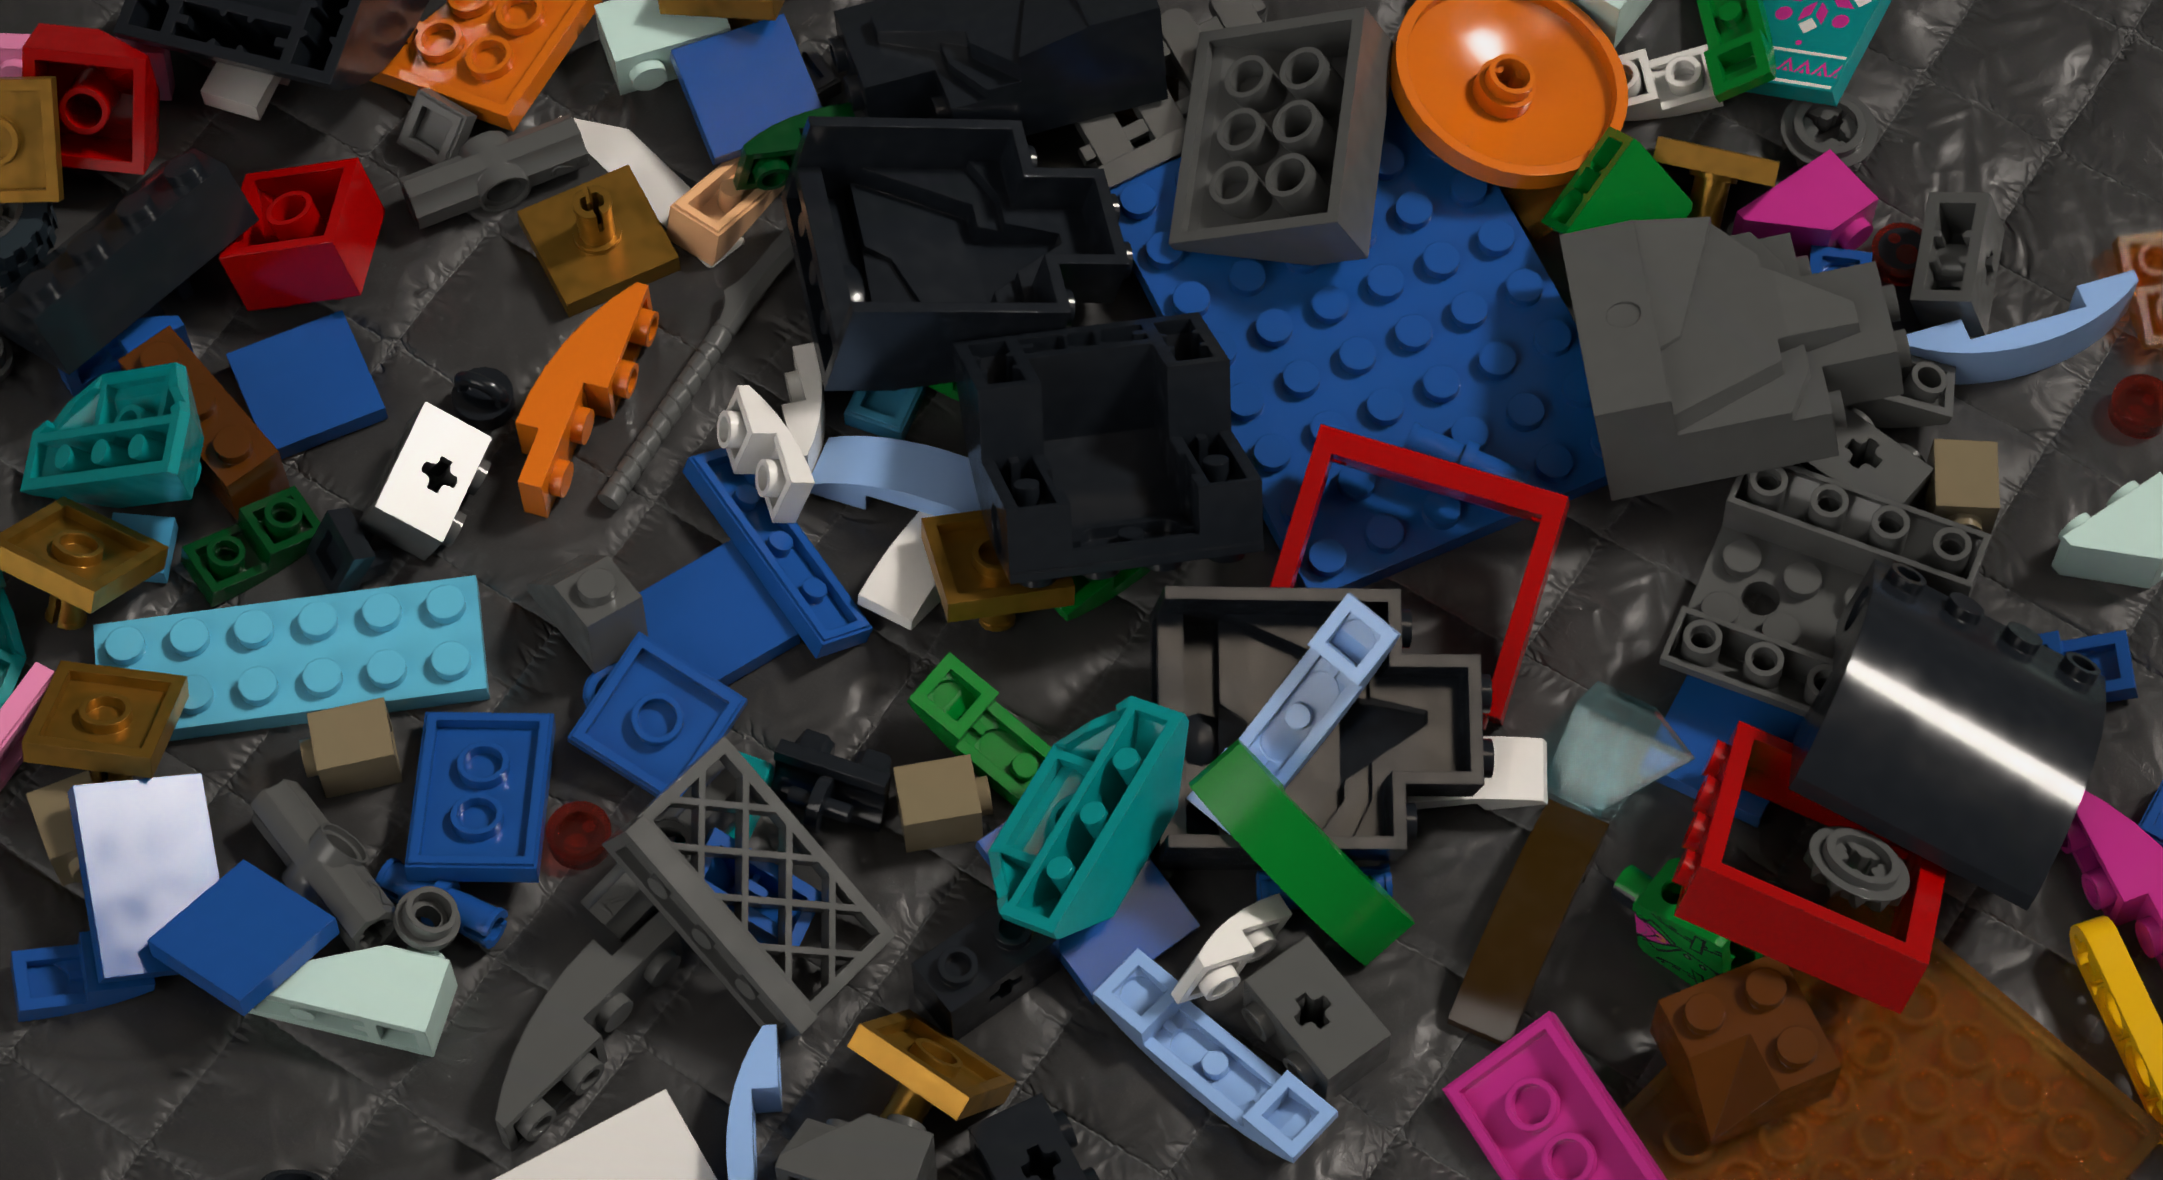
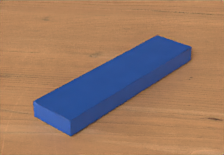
(779, 557)

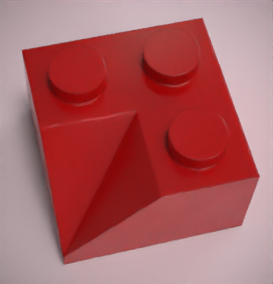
(102, 94)
(310, 235)

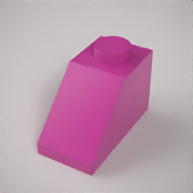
(1817, 206)

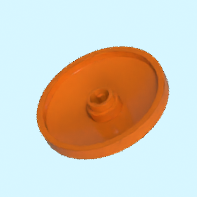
(1507, 87)

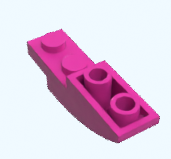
(2119, 870)

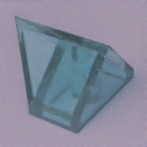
(1612, 750)

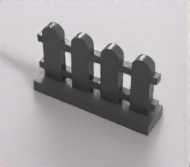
(1163, 120)

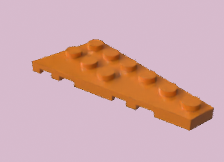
(489, 53)

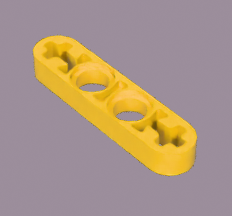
(2123, 1006)

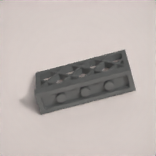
(717, 932)

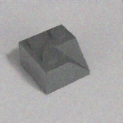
(859, 1150)

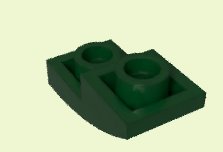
(770, 154)
(261, 544)

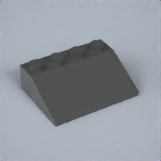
(1284, 140)

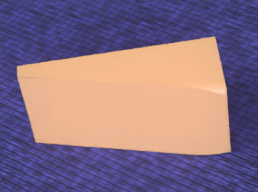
(716, 214)

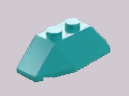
(121, 442)
(1090, 819)

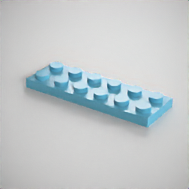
(311, 654)

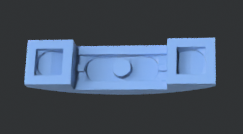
(2030, 346)
(894, 472)
(1317, 691)
(1212, 1063)
(755, 1091)

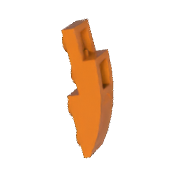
(579, 382)

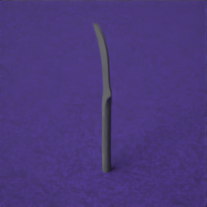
(738, 304)

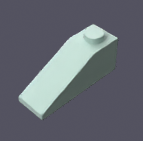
(370, 996)

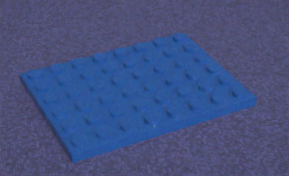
(1431, 329)

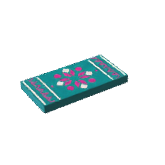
(1818, 46)

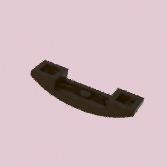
(1526, 922)

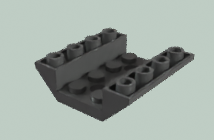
(1807, 550)

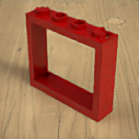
(1452, 481)
(1784, 924)

